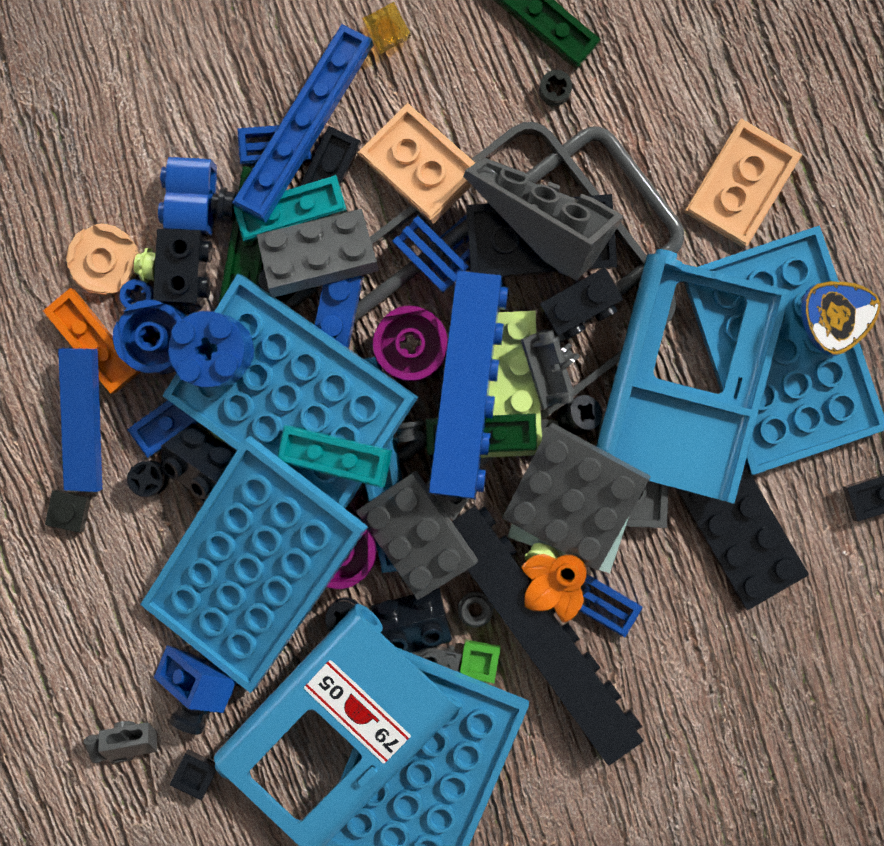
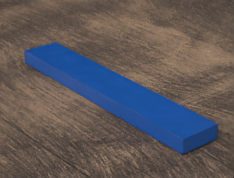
(303, 123)

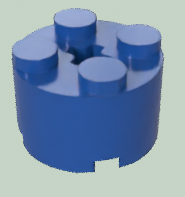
(134, 332)
(197, 333)

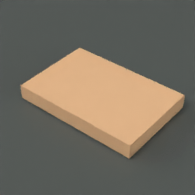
(418, 163)
(742, 183)

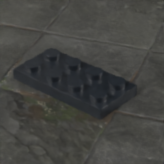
(501, 251)
(746, 542)

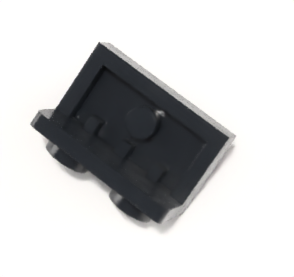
(195, 460)
(414, 622)

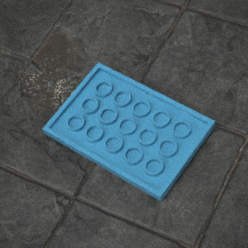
(296, 381)
(808, 397)
(252, 564)
(450, 779)

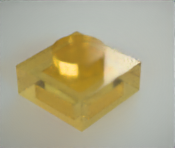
(386, 28)

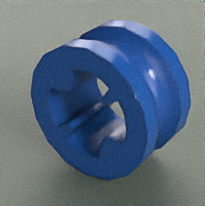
(133, 285)

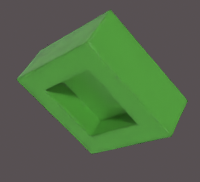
(480, 660)

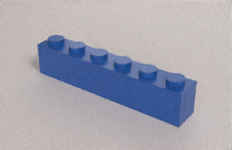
(466, 385)

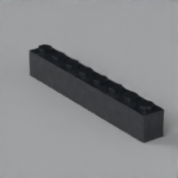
(547, 641)

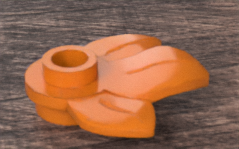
(553, 590)

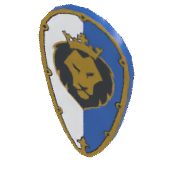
(838, 315)

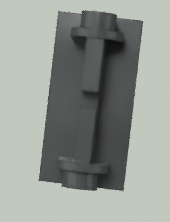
(543, 359)

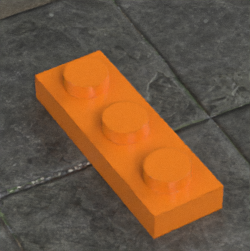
(85, 330)

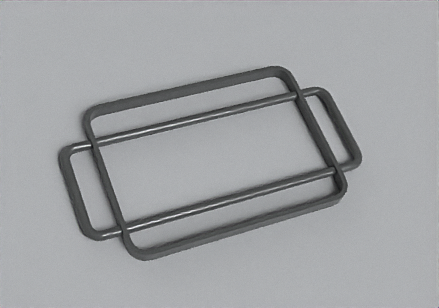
(560, 155)

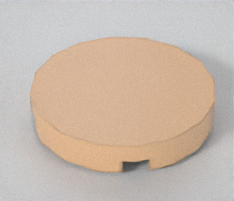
(102, 259)

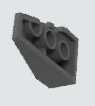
(556, 226)

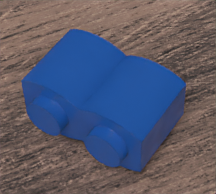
(188, 194)

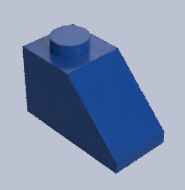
(194, 680)

